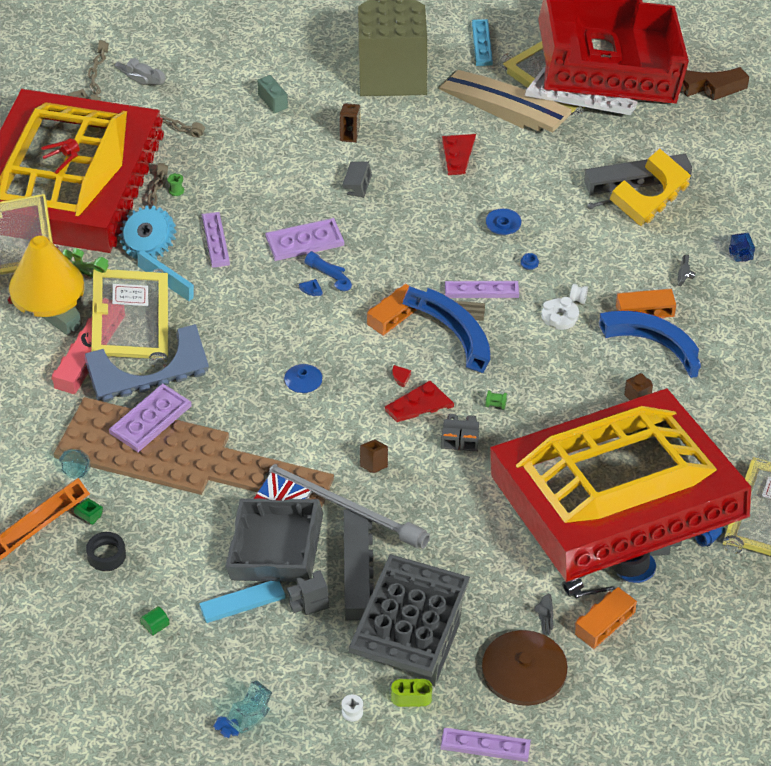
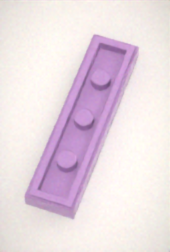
(215, 239)
(482, 289)
(485, 744)

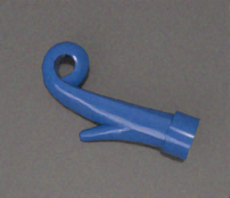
(342, 283)

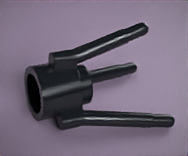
(574, 588)

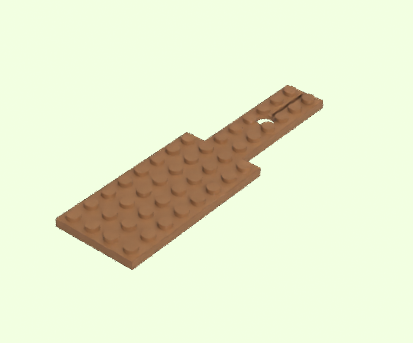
(179, 457)

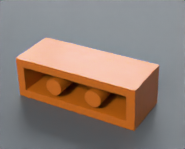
(652, 302)
(389, 311)
(605, 617)

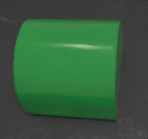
(88, 511)
(155, 620)

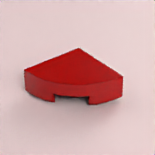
(401, 375)

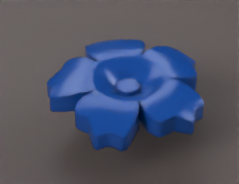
(226, 728)

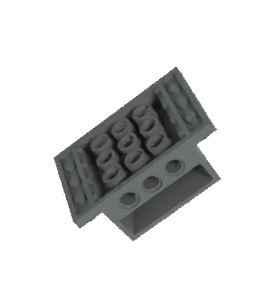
(411, 617)

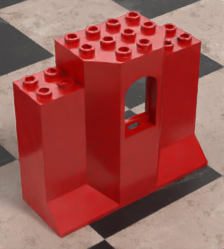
(646, 41)

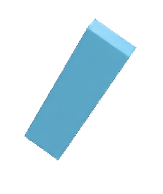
(482, 42)
(175, 281)
(242, 601)

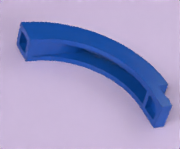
(458, 320)
(656, 329)

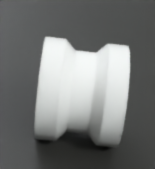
(578, 293)
(350, 712)

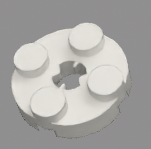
(563, 305)

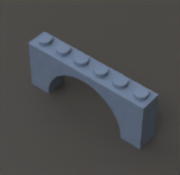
(110, 381)

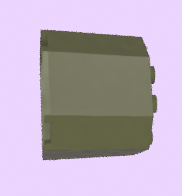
(392, 48)

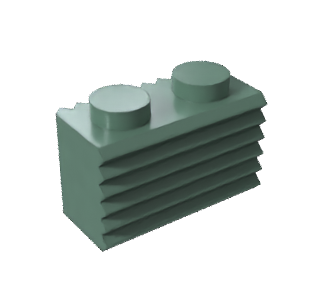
(272, 94)

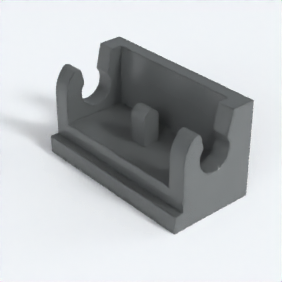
(357, 178)

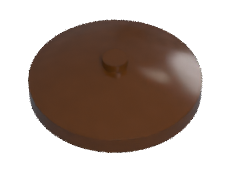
(524, 667)

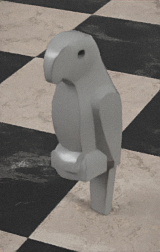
(141, 72)

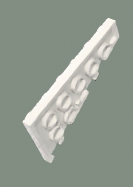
(605, 103)

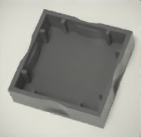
(274, 540)

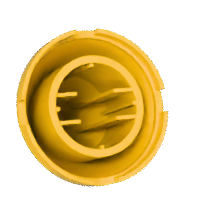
(45, 280)

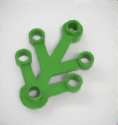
(86, 268)

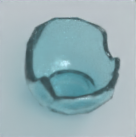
(75, 463)

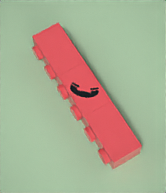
(73, 367)

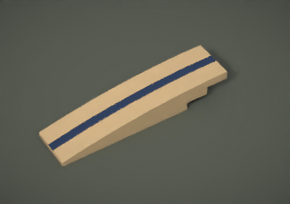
(506, 101)

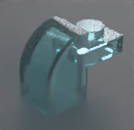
(250, 711)

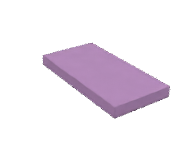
(304, 239)
(150, 417)

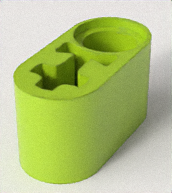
(408, 692)

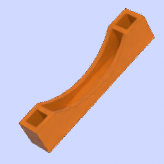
(41, 516)

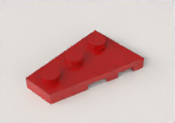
(457, 152)
(419, 401)

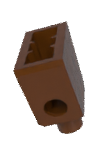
(350, 116)

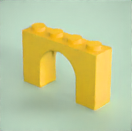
(642, 207)

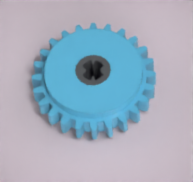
(148, 231)

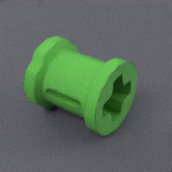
(175, 181)
(496, 399)

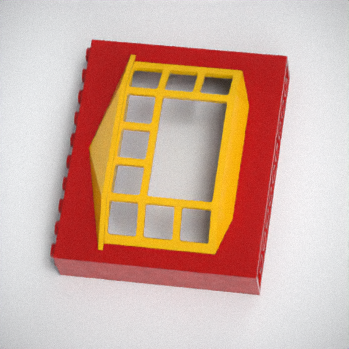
(112, 174)
(631, 516)

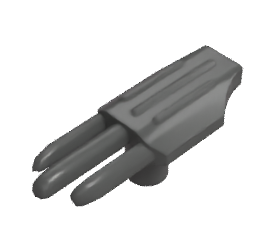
(684, 271)
(545, 612)

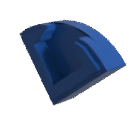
(311, 287)

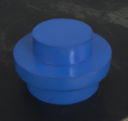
(529, 261)

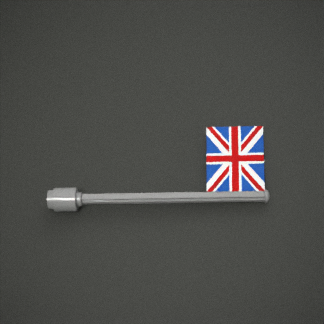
(285, 486)

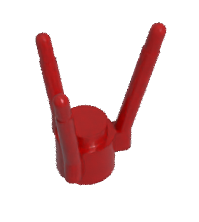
(69, 147)

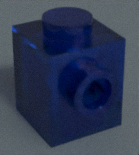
(741, 247)

